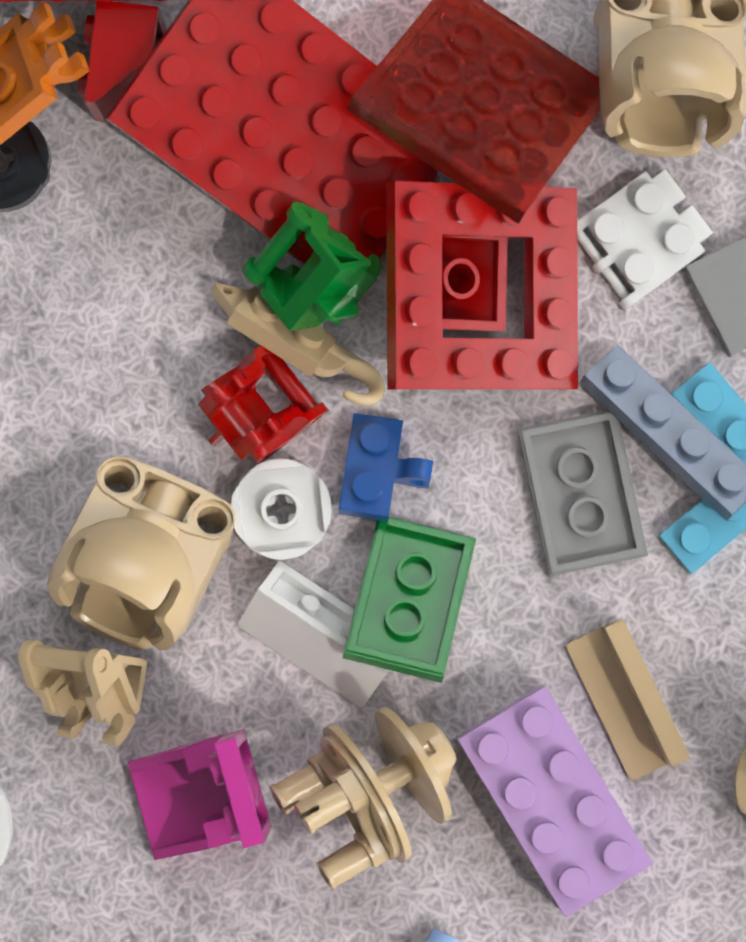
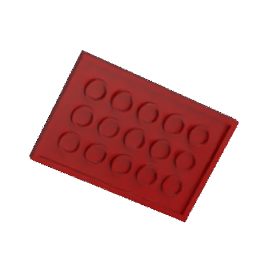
(257, 118)

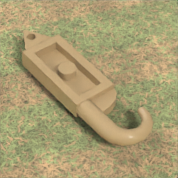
(306, 349)

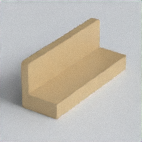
(627, 700)

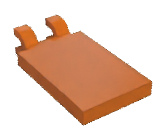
(33, 69)

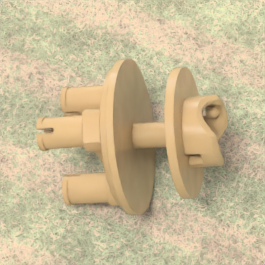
(344, 782)

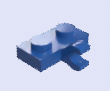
(375, 467)

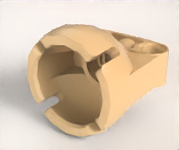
(669, 71)
(140, 555)

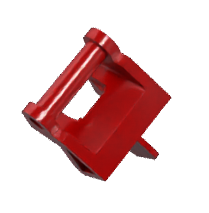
(246, 418)

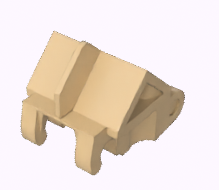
(85, 686)

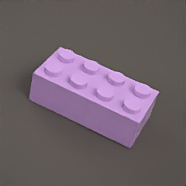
(554, 800)

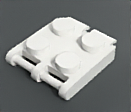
(643, 235)

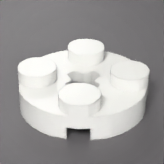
(299, 486)

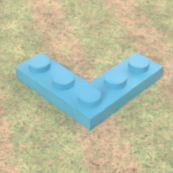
(701, 530)

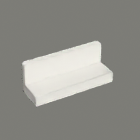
(310, 631)

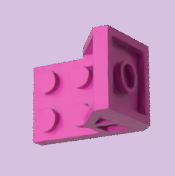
(201, 796)

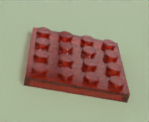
(481, 102)

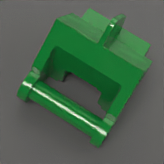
(326, 284)

